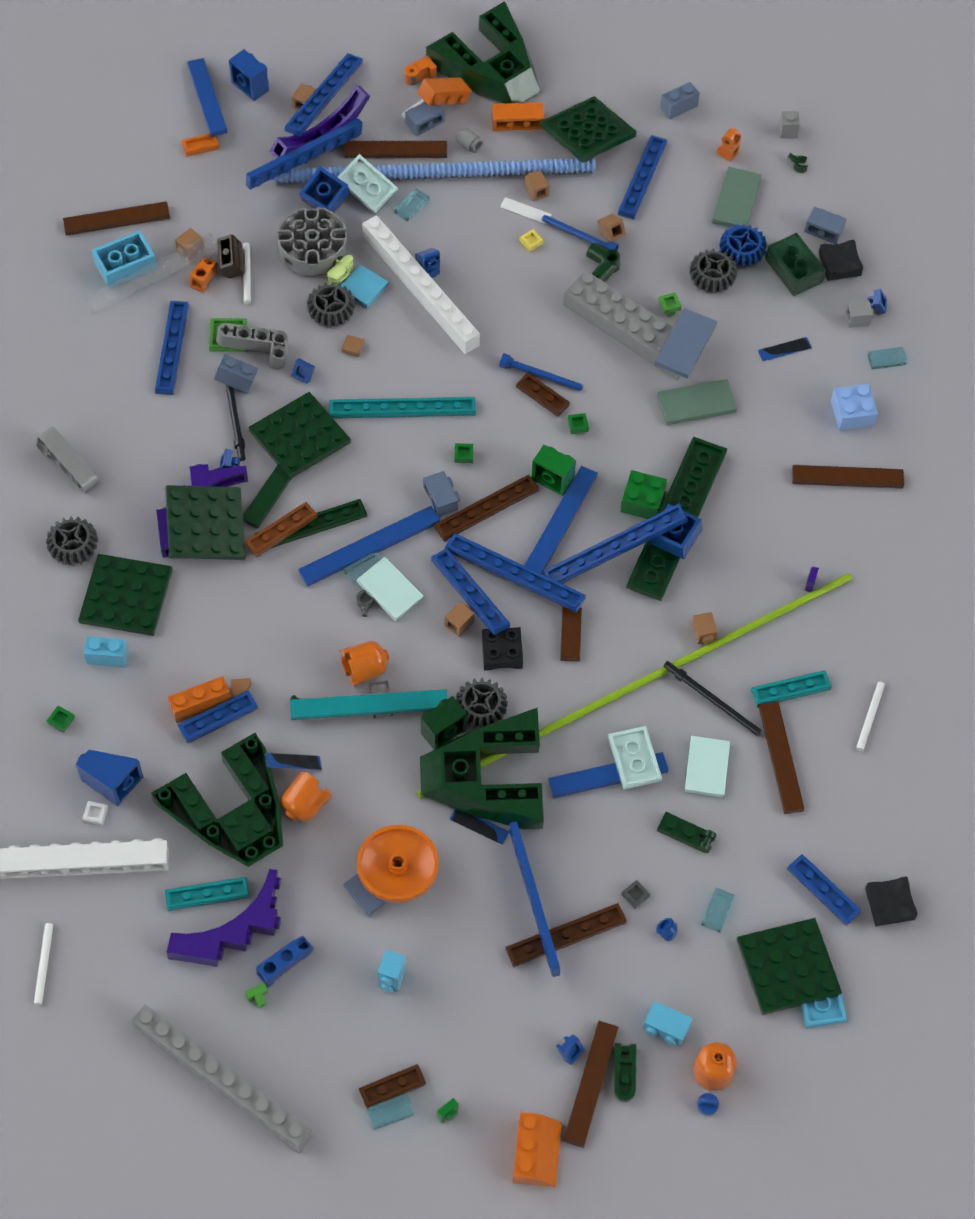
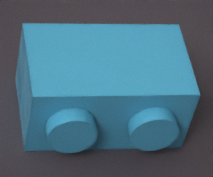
(106, 651)
(391, 971)
(667, 1024)

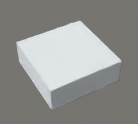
(95, 813)

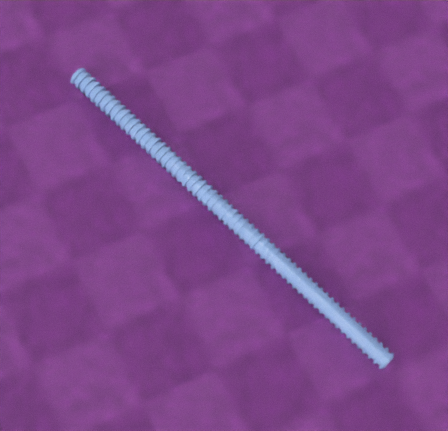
(464, 169)

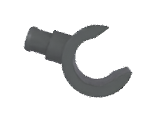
(364, 606)

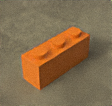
(444, 91)
(517, 116)
(198, 699)

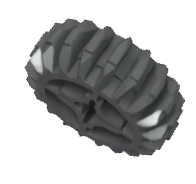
(714, 265)
(328, 299)
(72, 546)
(486, 693)

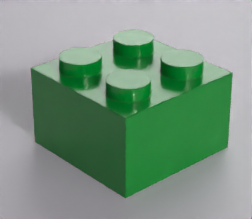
(553, 469)
(643, 495)

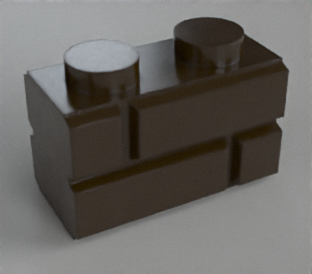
(230, 256)

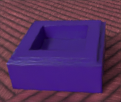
(811, 579)

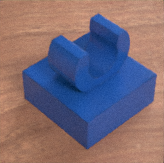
(878, 301)
(303, 370)
(227, 460)
(571, 1049)

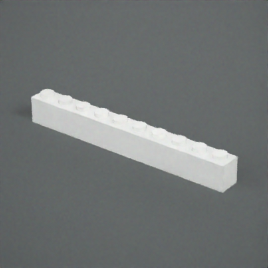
(421, 285)
(84, 858)

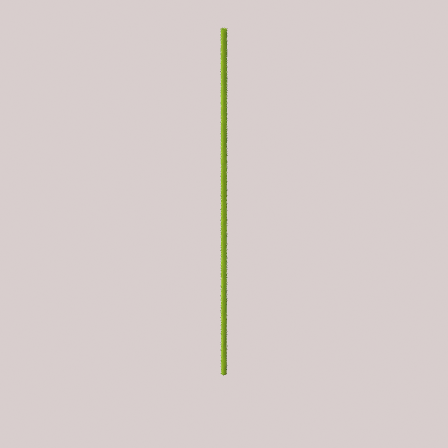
(678, 663)

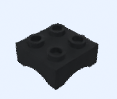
(840, 260)
(502, 649)
(891, 901)

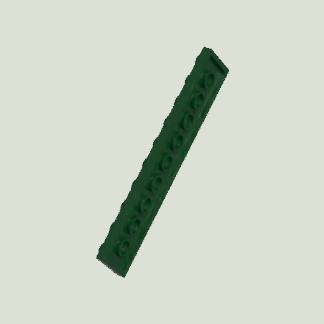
(690, 489)

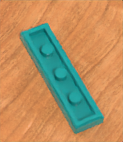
(791, 688)
(207, 893)

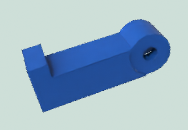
(283, 960)

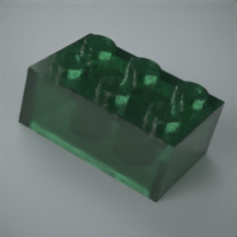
(795, 264)

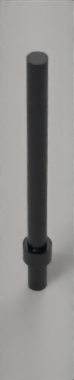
(239, 442)
(681, 675)

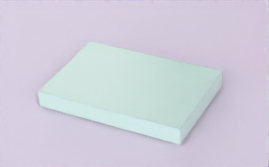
(367, 184)
(390, 589)
(634, 757)
(707, 766)

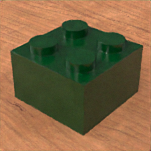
(443, 722)

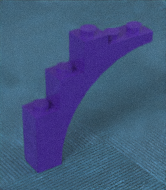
(344, 114)
(202, 476)
(209, 946)

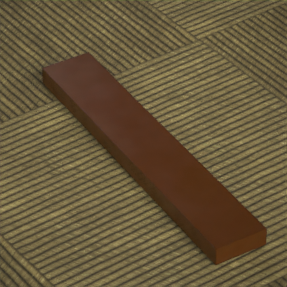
(396, 149)
(116, 218)
(847, 476)
(486, 507)
(781, 758)
(567, 934)
(590, 1084)

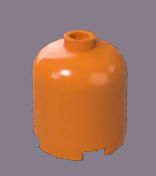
(364, 661)
(304, 798)
(713, 1072)

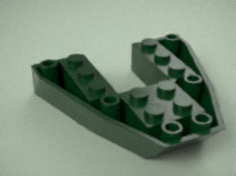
(504, 77)
(454, 773)
(246, 831)

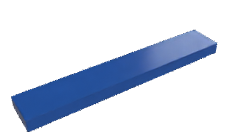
(207, 97)
(642, 177)
(171, 347)
(470, 592)
(592, 778)

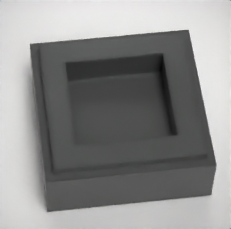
(635, 894)

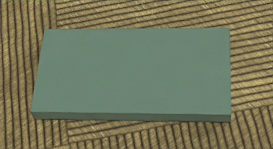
(736, 197)
(697, 402)

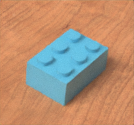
(122, 257)

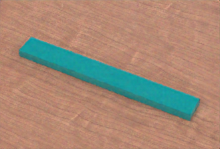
(402, 407)
(366, 704)

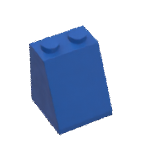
(109, 774)

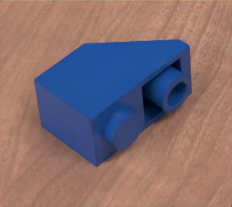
(429, 261)

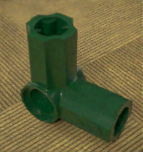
(608, 261)

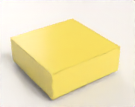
(531, 240)

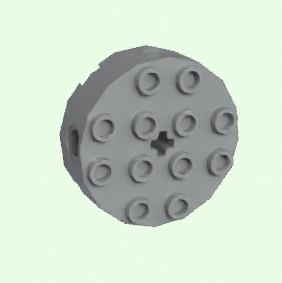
(312, 241)

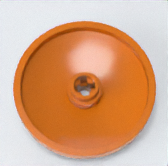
(397, 863)

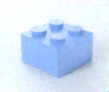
(854, 407)

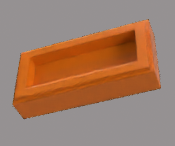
(199, 144)

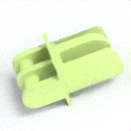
(340, 270)

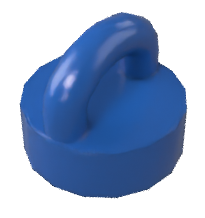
(667, 929)
(708, 1104)

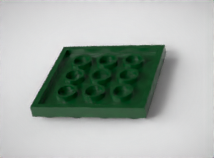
(588, 129)
(299, 435)
(205, 522)
(125, 594)
(788, 966)

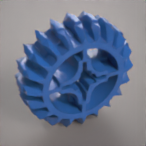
(743, 244)

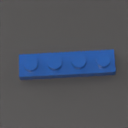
(218, 716)
(824, 889)

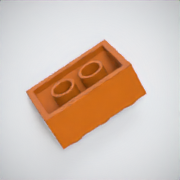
(537, 1150)

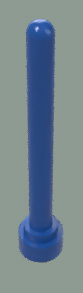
(609, 245)
(508, 362)

